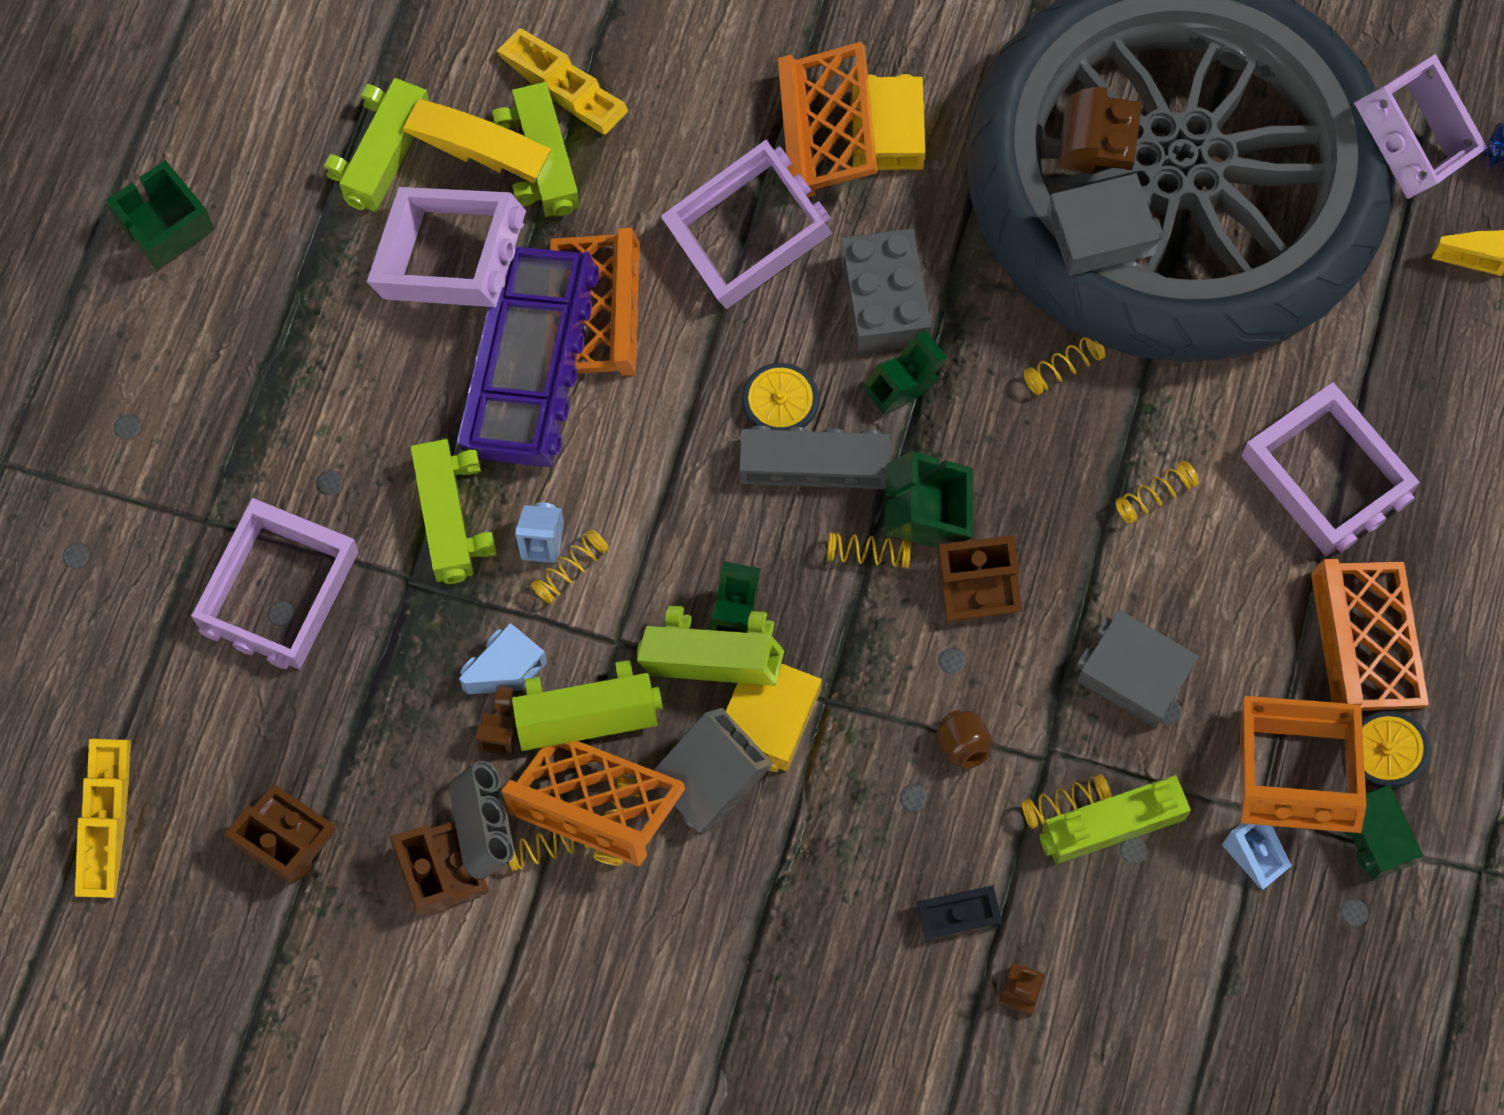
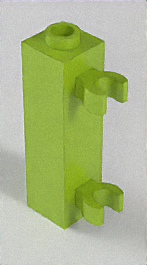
(538, 122)
(382, 147)
(442, 510)
(710, 654)
(585, 709)
(1114, 820)

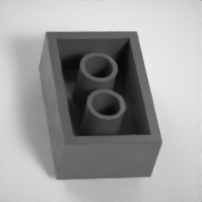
(884, 290)

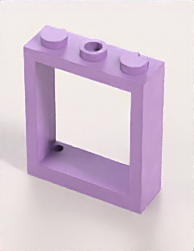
(1444, 115)
(722, 187)
(401, 232)
(1258, 456)
(259, 516)

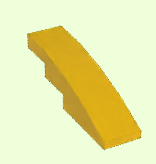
(566, 83)
(477, 139)
(1473, 250)
(103, 818)

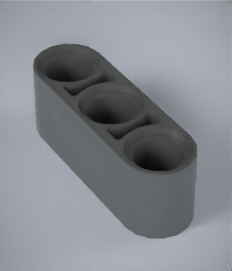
(481, 820)

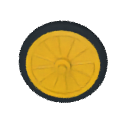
(780, 397)
(1394, 749)

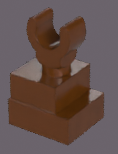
(498, 730)
(1021, 989)

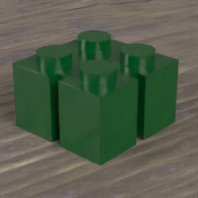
(167, 221)
(932, 506)

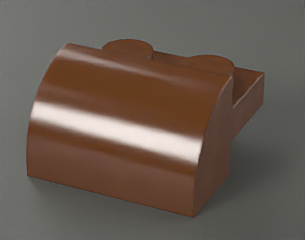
(1098, 131)
(979, 578)
(281, 834)
(434, 868)

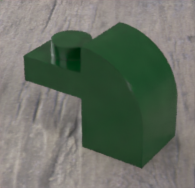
(907, 376)
(735, 597)

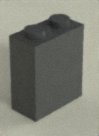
(1104, 224)
(1136, 667)
(717, 769)

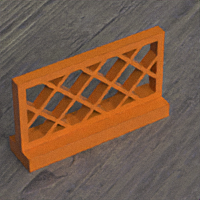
(797, 116)
(623, 296)
(1338, 634)
(583, 825)

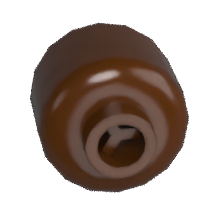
(964, 739)

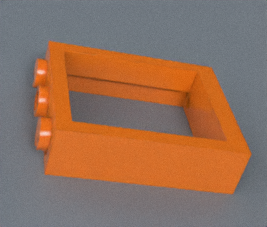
(1299, 806)

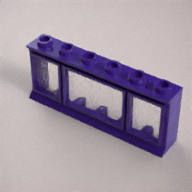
(529, 358)

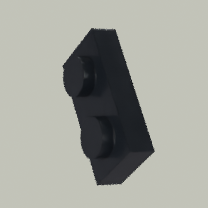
(959, 913)

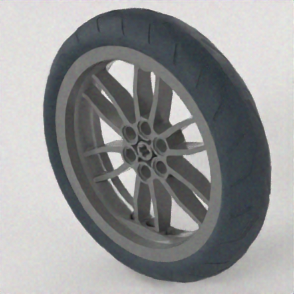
(1129, 303)

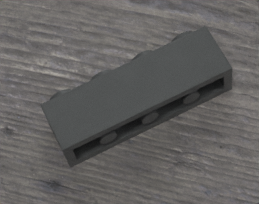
(814, 458)

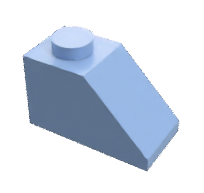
(540, 532)

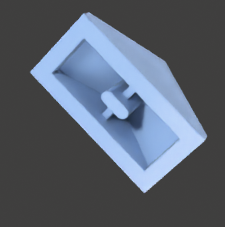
(1257, 852)

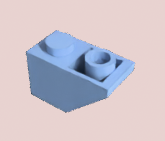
(504, 663)

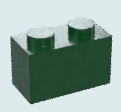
(1386, 837)

